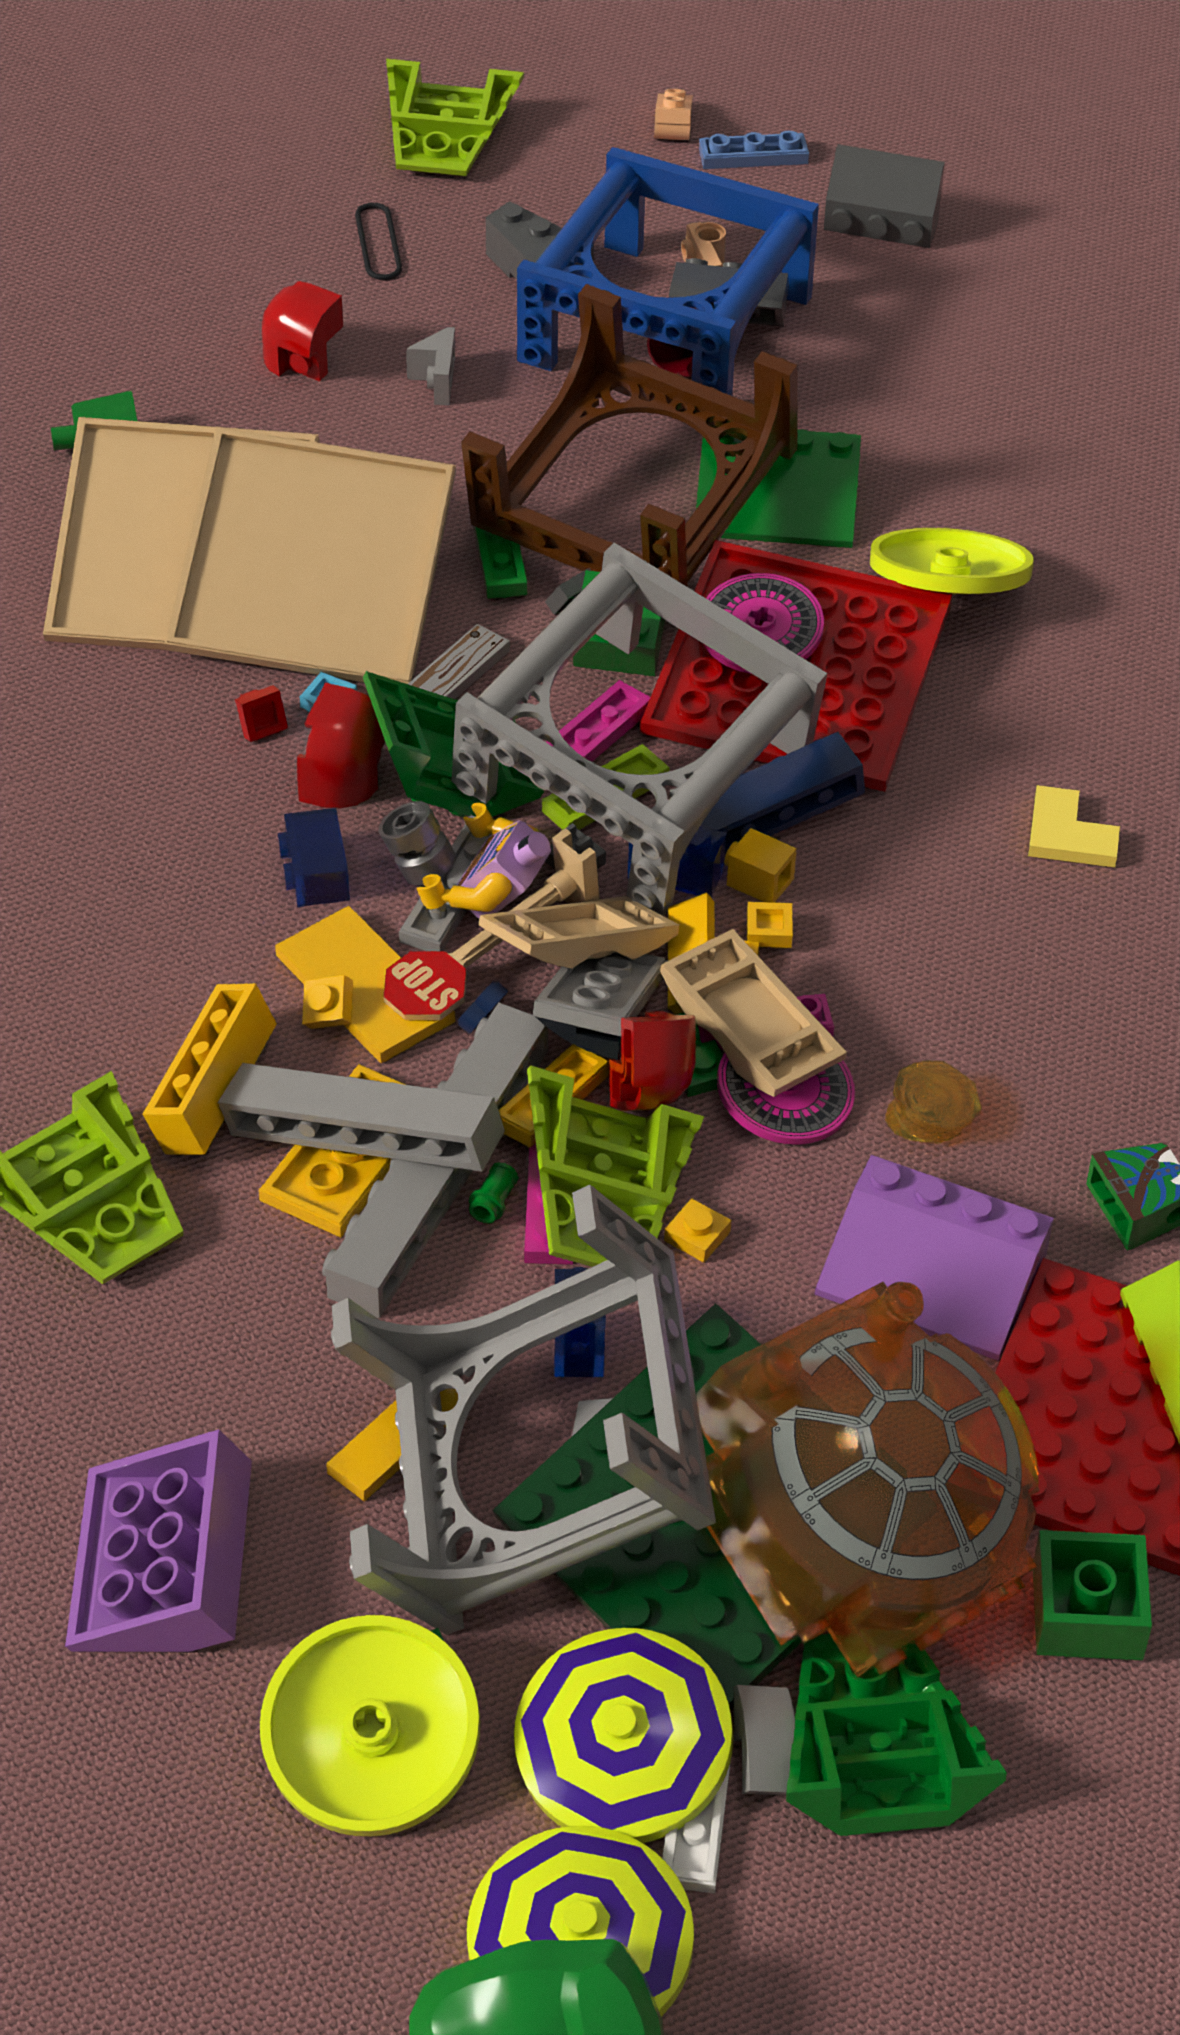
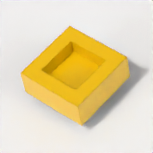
(770, 924)
(327, 1002)
(697, 1230)

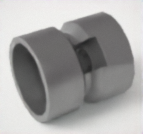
(417, 842)

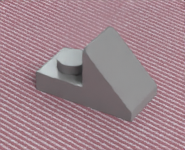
(434, 361)

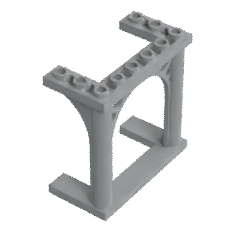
(613, 609)
(427, 1359)

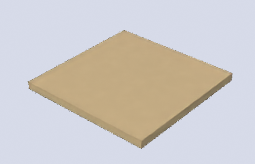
(127, 529)
(311, 557)

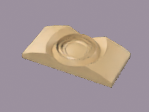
(583, 930)
(751, 1014)

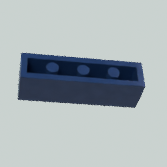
(789, 790)

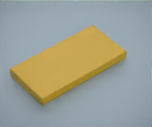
(352, 948)
(324, 1183)

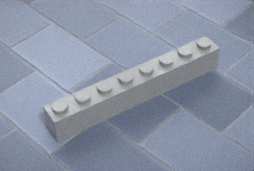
(415, 1195)

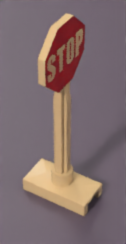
(434, 982)

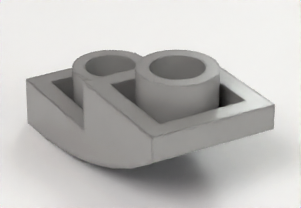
(766, 1728)

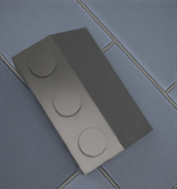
(884, 196)
(698, 277)

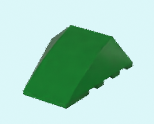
(883, 1746)

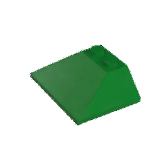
(421, 743)

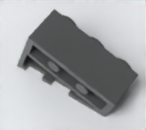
(516, 236)

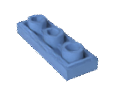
(753, 150)

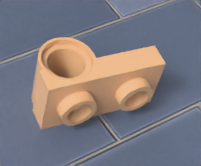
(673, 115)
(705, 242)

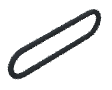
(363, 243)

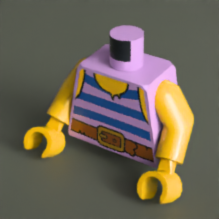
(499, 869)

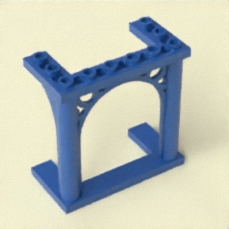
(619, 208)

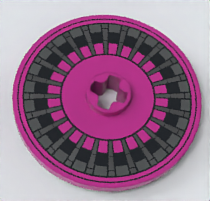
(786, 607)
(794, 1116)

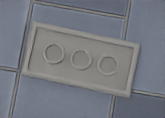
(600, 992)

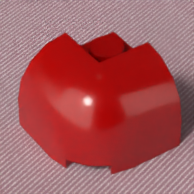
(298, 329)
(340, 750)
(654, 1061)

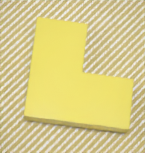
(1063, 838)

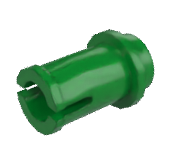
(489, 1200)

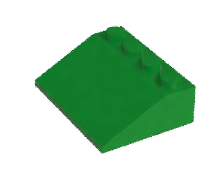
(799, 498)

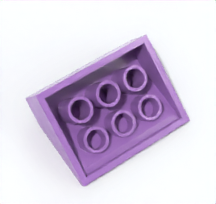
(955, 1244)
(161, 1549)

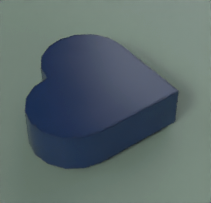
(482, 1006)

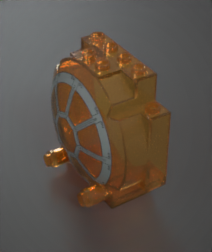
(869, 1479)

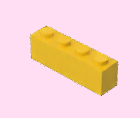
(225, 1035)

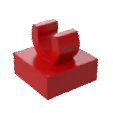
(261, 713)

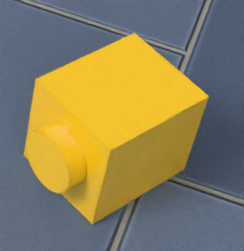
(760, 866)

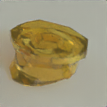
(932, 1102)

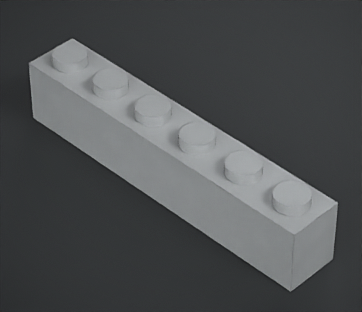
(362, 1116)

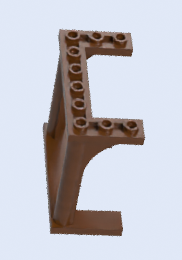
(678, 549)

